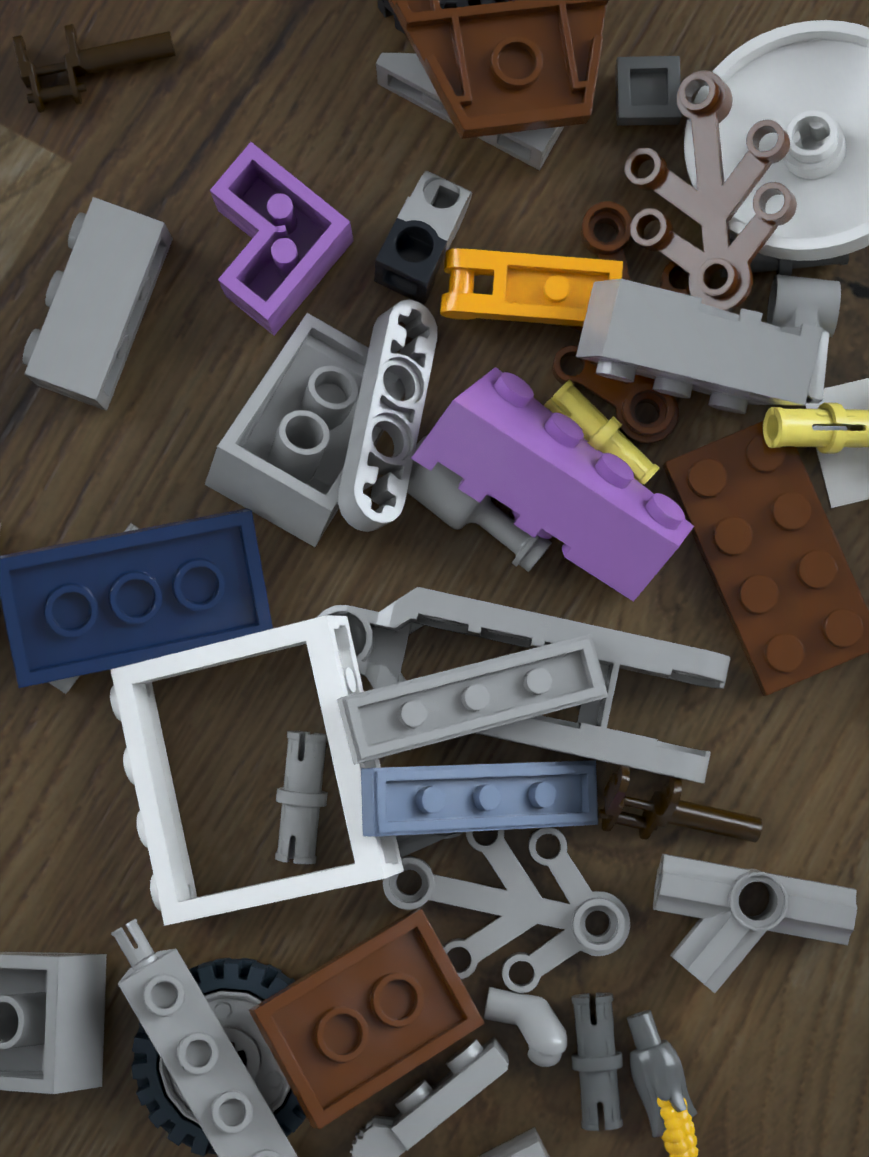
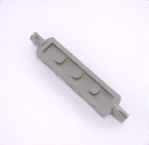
(198, 1052)

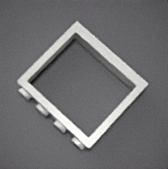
(149, 770)

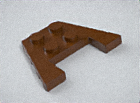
(509, 61)

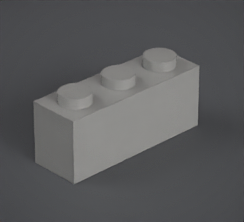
(97, 303)

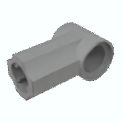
(808, 302)

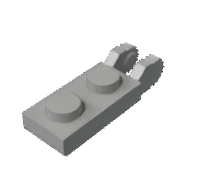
(427, 1107)

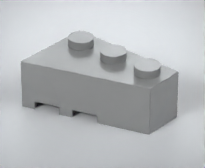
(696, 347)

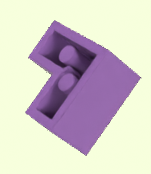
(291, 233)

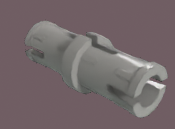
(301, 797)

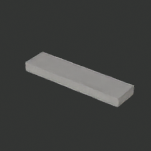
(471, 698)

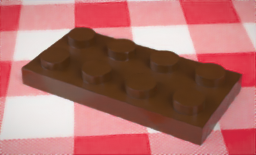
(771, 557)

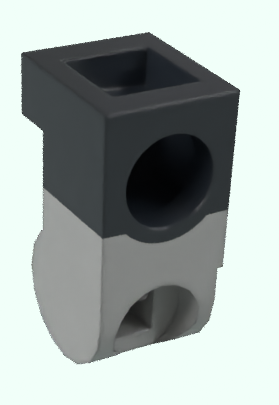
(421, 237)

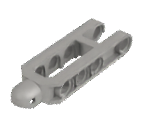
(383, 638)

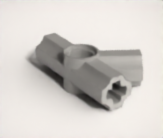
(727, 935)

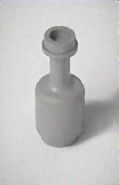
(440, 494)

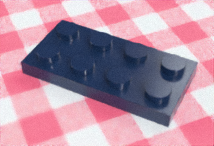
(132, 596)

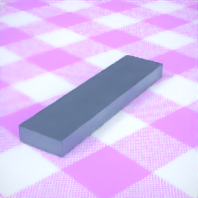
(478, 797)

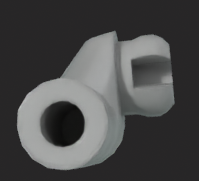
(535, 1020)

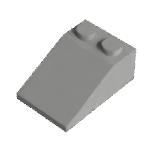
(295, 432)
(51, 1021)

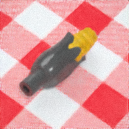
(662, 1087)

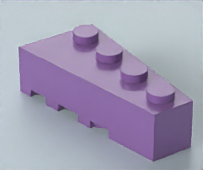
(555, 482)

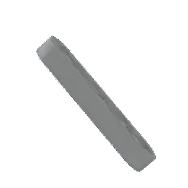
(396, 417)

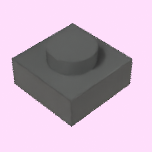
(647, 90)

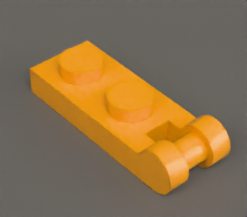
(524, 286)

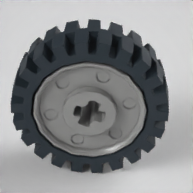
(230, 990)

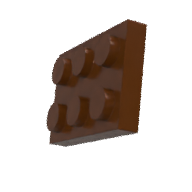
(366, 1018)

